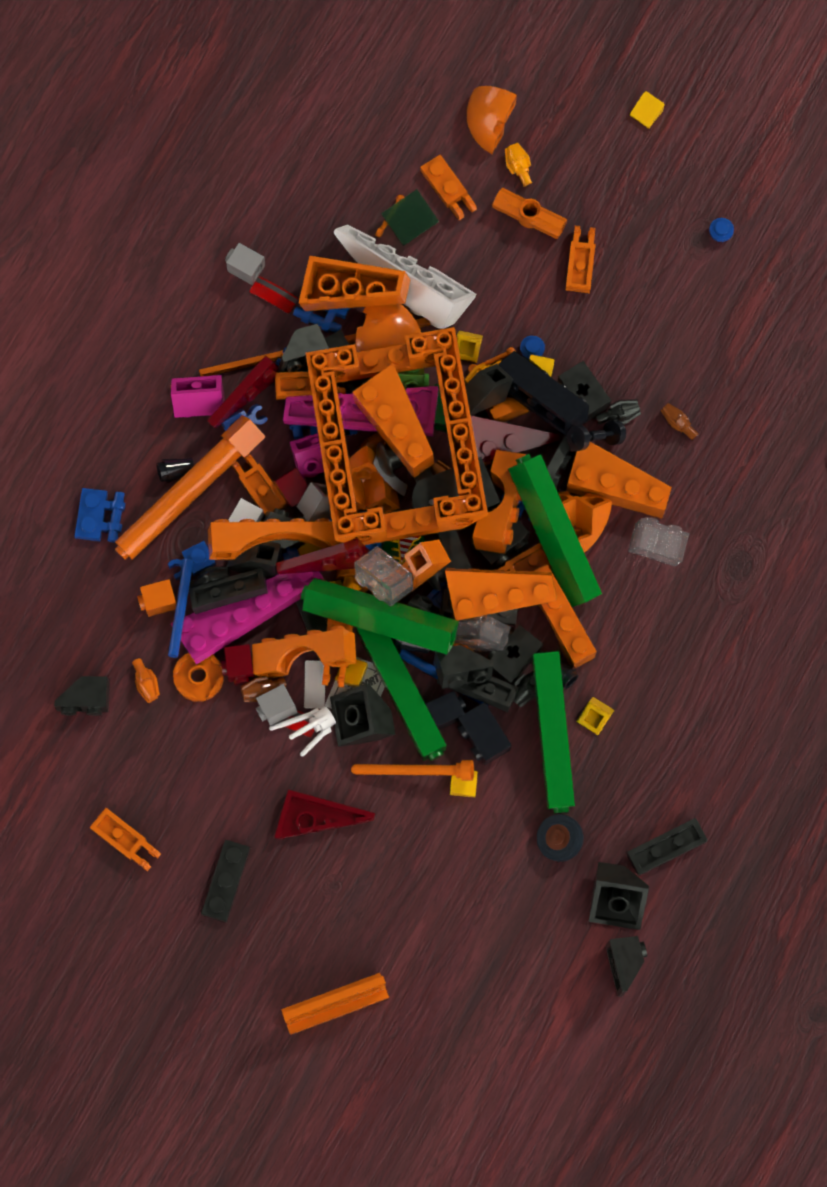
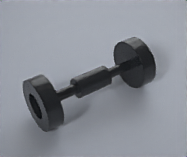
(579, 437)

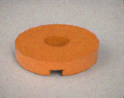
(198, 690)

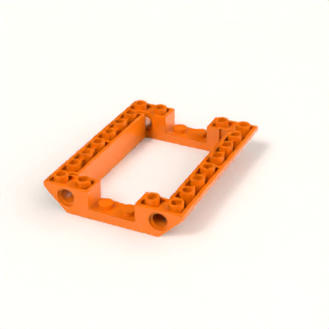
(346, 364)

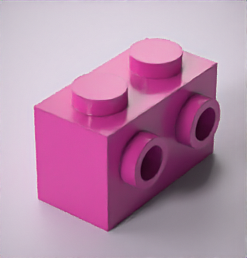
(196, 395)
(308, 456)

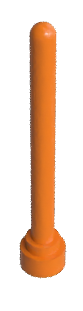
(461, 770)

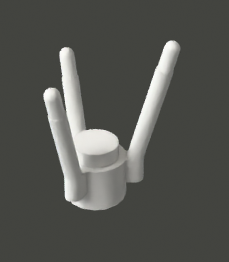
(320, 721)

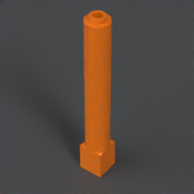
(236, 442)

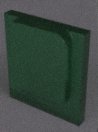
(410, 217)

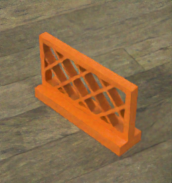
(335, 1003)

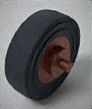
(560, 837)

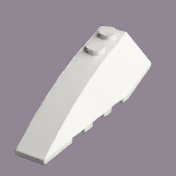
(429, 292)

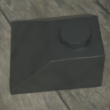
(361, 716)
(618, 897)
(625, 959)

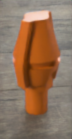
(145, 681)

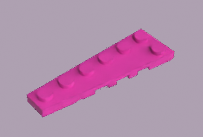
(300, 410)
(216, 628)

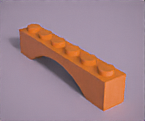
(231, 539)

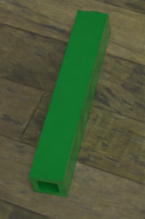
(554, 529)
(369, 613)
(403, 694)
(553, 731)

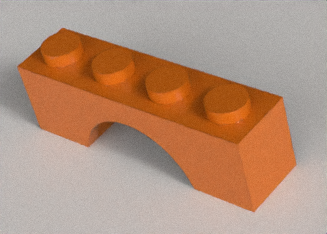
(494, 530)
(423, 562)
(567, 627)
(276, 657)

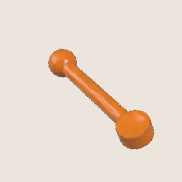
(379, 232)
(494, 359)

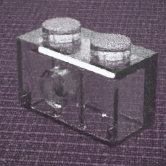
(658, 541)
(383, 576)
(482, 634)

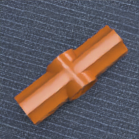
(543, 220)

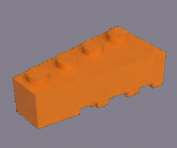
(350, 285)
(392, 415)
(617, 480)
(494, 591)

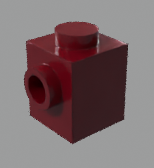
(291, 487)
(238, 664)

